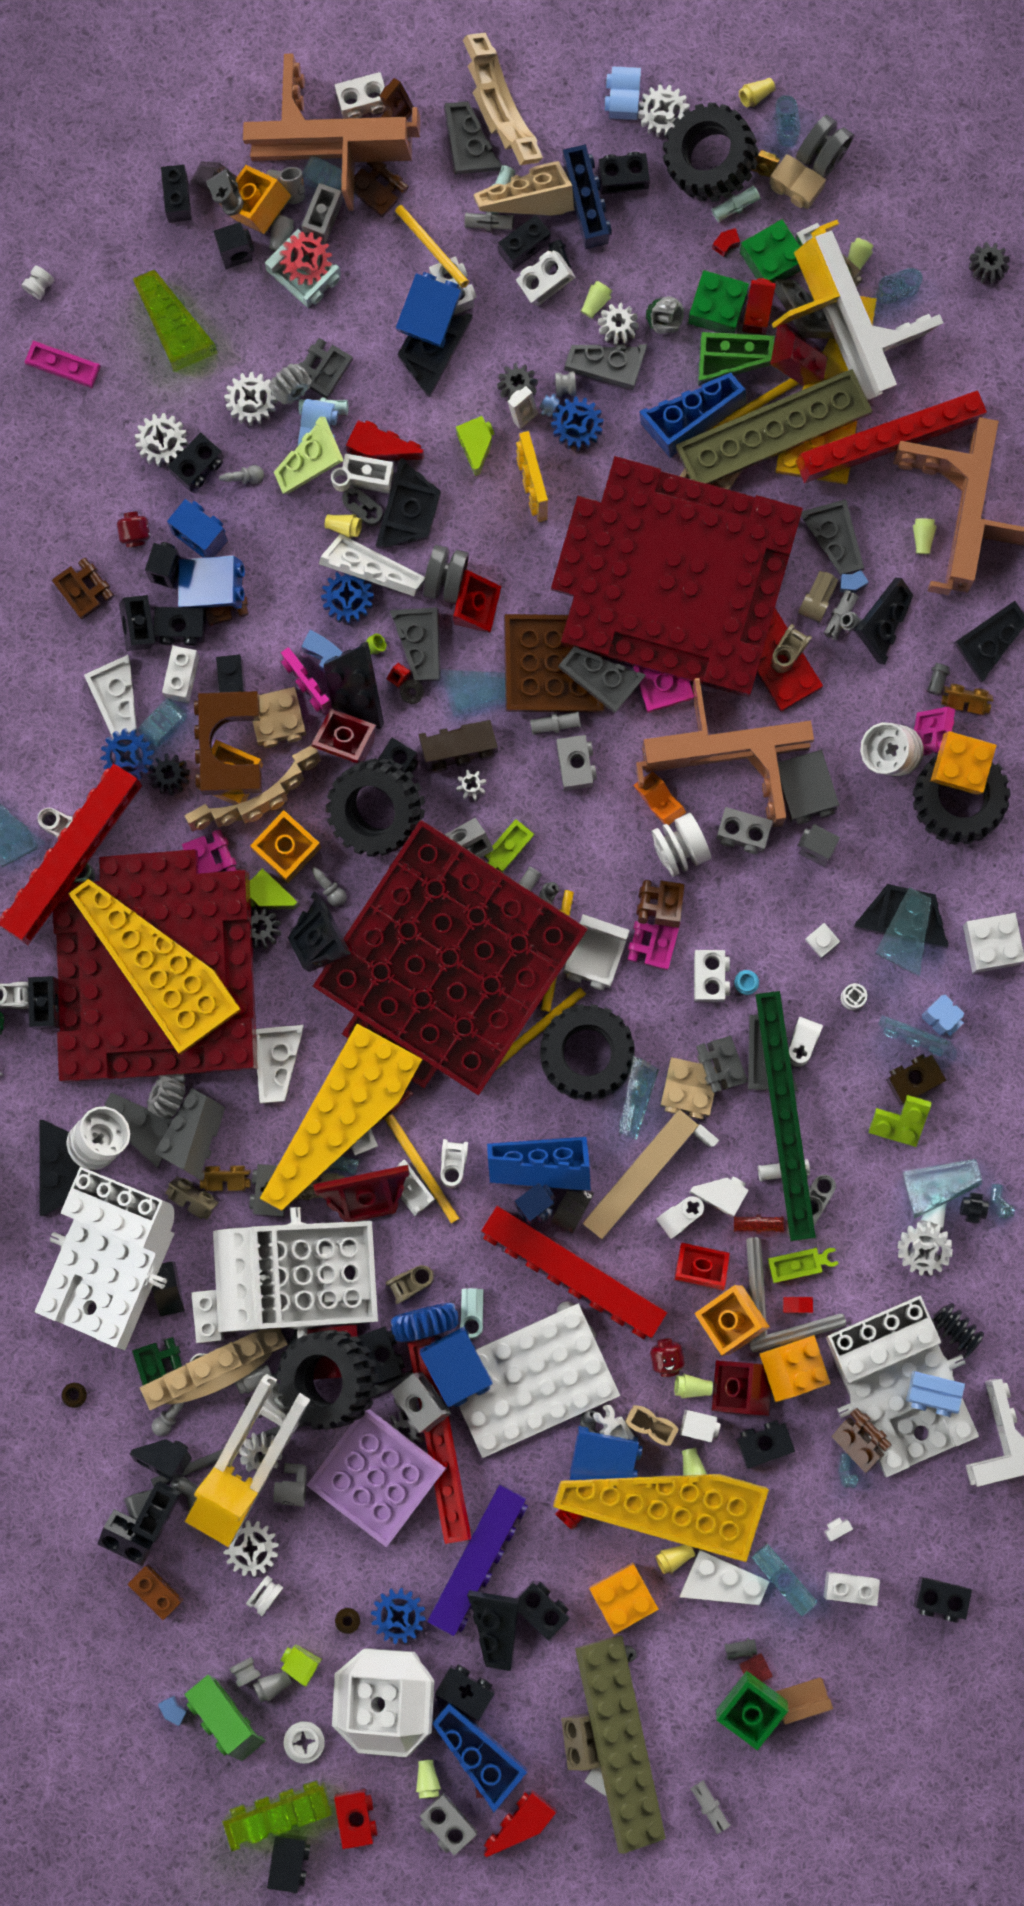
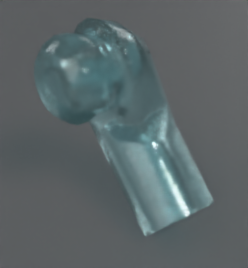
(998, 1204)
(844, 1469)

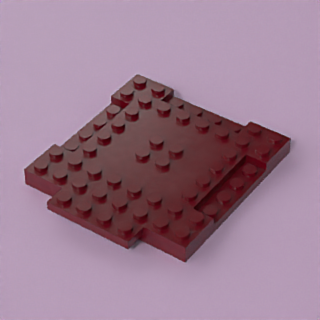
(675, 575)
(449, 959)
(102, 1018)

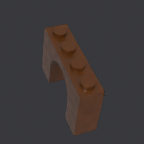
(213, 712)

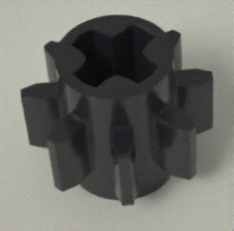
(974, 1207)

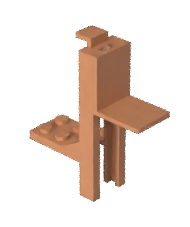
(328, 138)
(970, 475)
(756, 745)

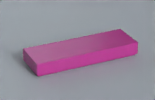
(62, 364)

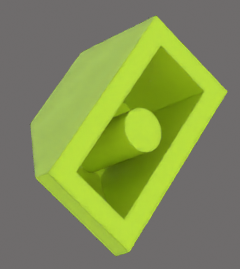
(476, 441)
(269, 894)
(300, 1664)

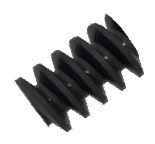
(957, 1329)

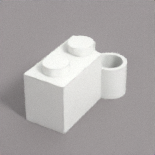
(364, 474)

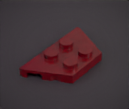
(365, 1194)

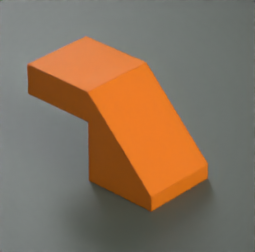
(660, 799)

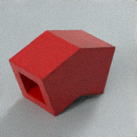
(726, 241)
(402, 671)
(797, 1304)

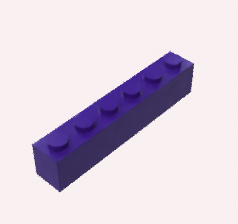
(477, 1559)

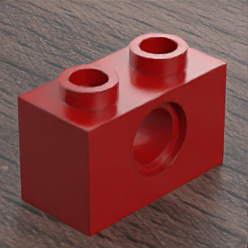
(352, 1834)

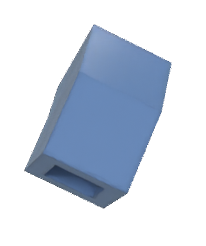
(853, 582)
(172, 1711)

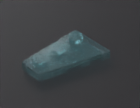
(473, 690)
(15, 838)
(906, 934)
(918, 1037)
(638, 1094)
(939, 1184)

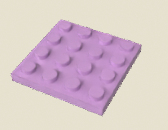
(376, 1477)

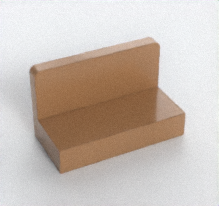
(805, 1700)

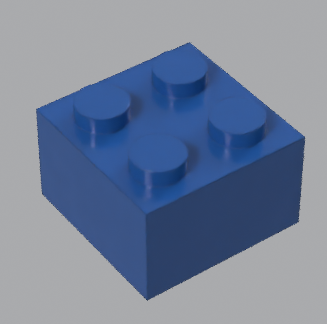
(197, 530)

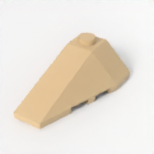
(540, 192)

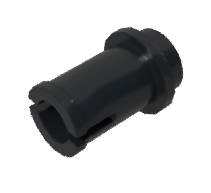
(559, 247)

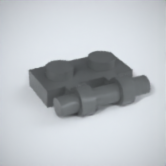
(330, 369)
(726, 1061)

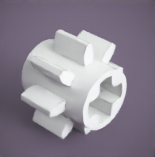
(473, 791)

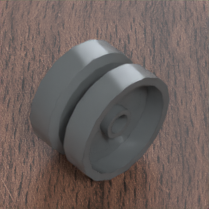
(825, 146)
(441, 573)

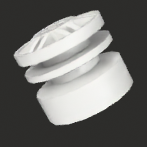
(879, 748)
(681, 844)
(106, 1129)

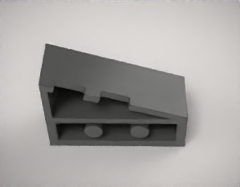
(191, 1132)

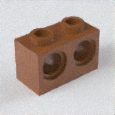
(155, 1592)

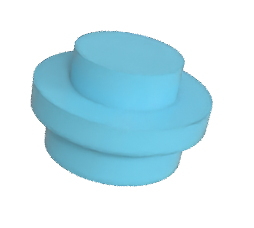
(746, 982)

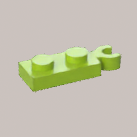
(509, 845)
(799, 1264)

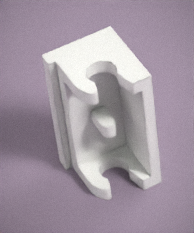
(415, 1193)

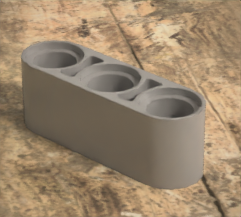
(819, 1198)

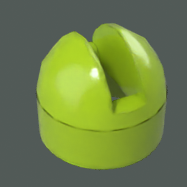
(379, 641)

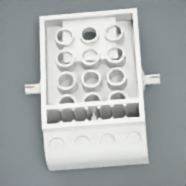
(107, 1258)
(294, 1275)
(877, 1369)

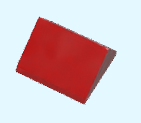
(476, 602)
(702, 1266)

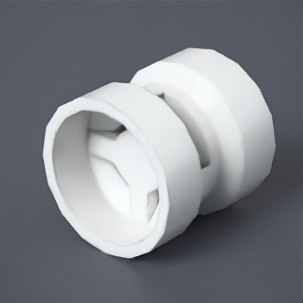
(37, 282)
(850, 999)

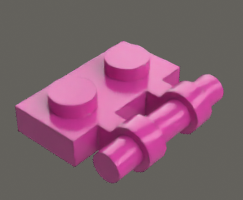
(933, 724)
(206, 862)
(660, 947)

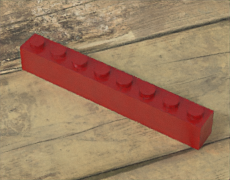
(887, 436)
(70, 854)
(574, 1272)

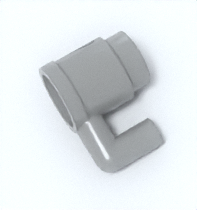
(292, 181)
(290, 1491)

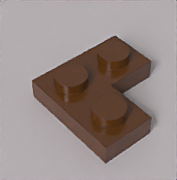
(396, 100)

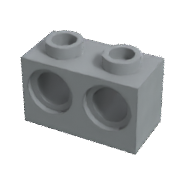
(745, 824)
(453, 1820)

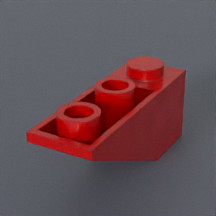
(758, 306)
(373, 443)
(527, 1821)

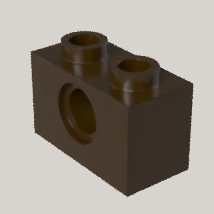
(930, 1078)

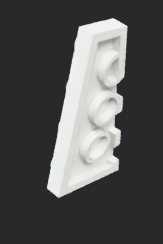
(369, 565)

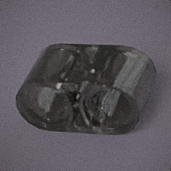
(571, 1209)

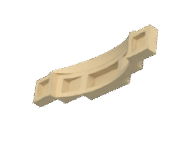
(496, 101)
(257, 806)
(214, 1369)

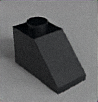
(168, 1299)
(163, 1458)

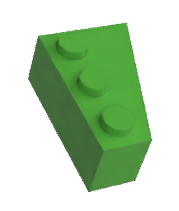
(732, 354)
(223, 1719)

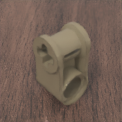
(791, 645)
(409, 1283)

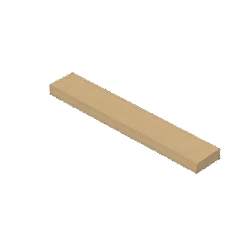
(640, 1174)

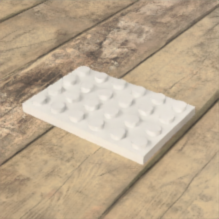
(538, 1380)

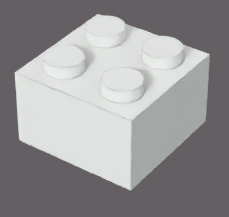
(993, 943)

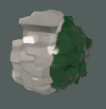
(665, 315)

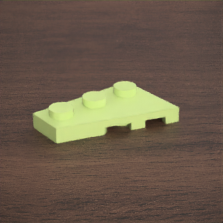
(310, 459)

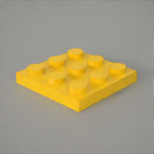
(532, 477)

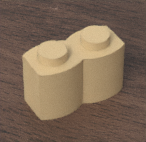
(797, 182)
(657, 1428)

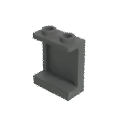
(807, 787)

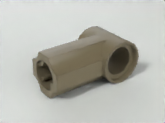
(817, 600)

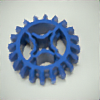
(424, 1322)

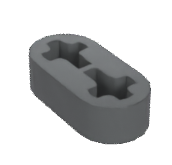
(365, 502)

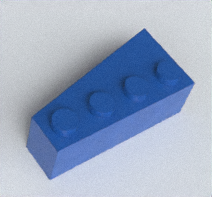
(693, 412)
(549, 1162)
(479, 1755)

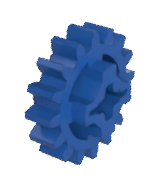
(585, 418)
(337, 597)
(119, 748)
(389, 1622)

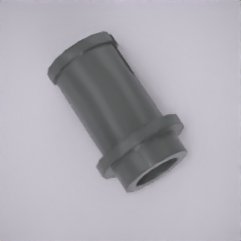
(850, 621)
(938, 679)
(741, 1649)

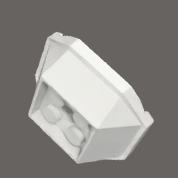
(407, 1696)

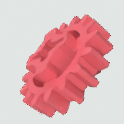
(300, 250)

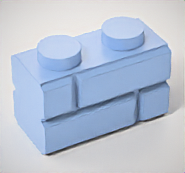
(943, 1016)
(935, 1393)

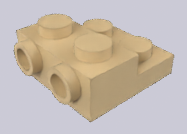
(279, 718)
(687, 1089)

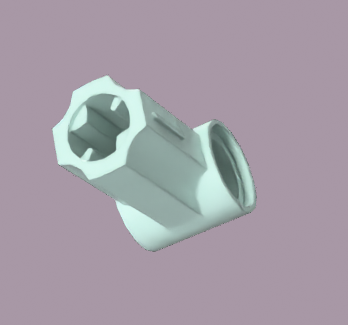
(472, 1309)

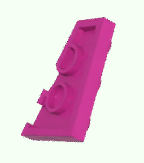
(292, 664)

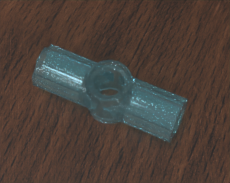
(795, 1592)

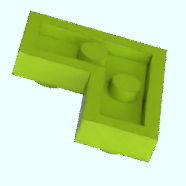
(903, 1127)

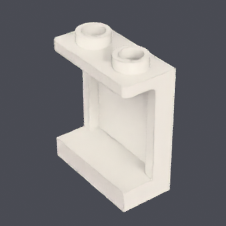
(597, 953)

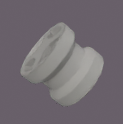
(565, 384)
(245, 1671)

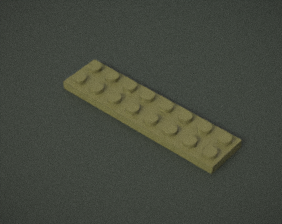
(774, 428)
(620, 1744)

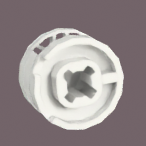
(267, 1596)

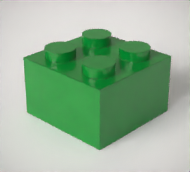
(771, 253)
(718, 303)
(752, 1710)

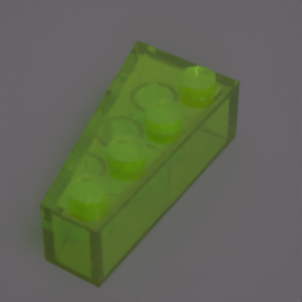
(176, 328)
(277, 1814)

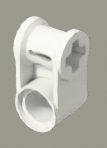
(62, 821)
(13, 995)
(805, 1038)
(453, 1161)
(677, 1218)

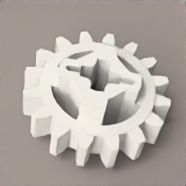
(665, 100)
(243, 406)
(151, 442)
(926, 1239)
(249, 1535)

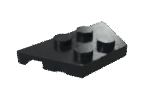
(429, 362)
(409, 508)
(354, 685)
(883, 908)
(317, 937)
(56, 1168)

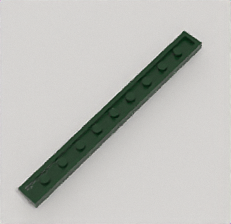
(785, 1116)

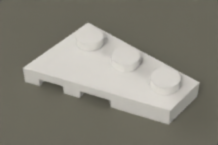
(114, 694)
(276, 1060)
(721, 1581)

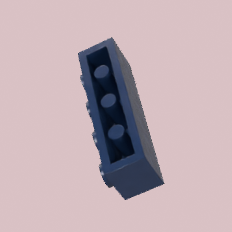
(586, 199)
(536, 1204)

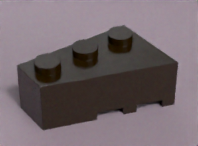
(458, 746)

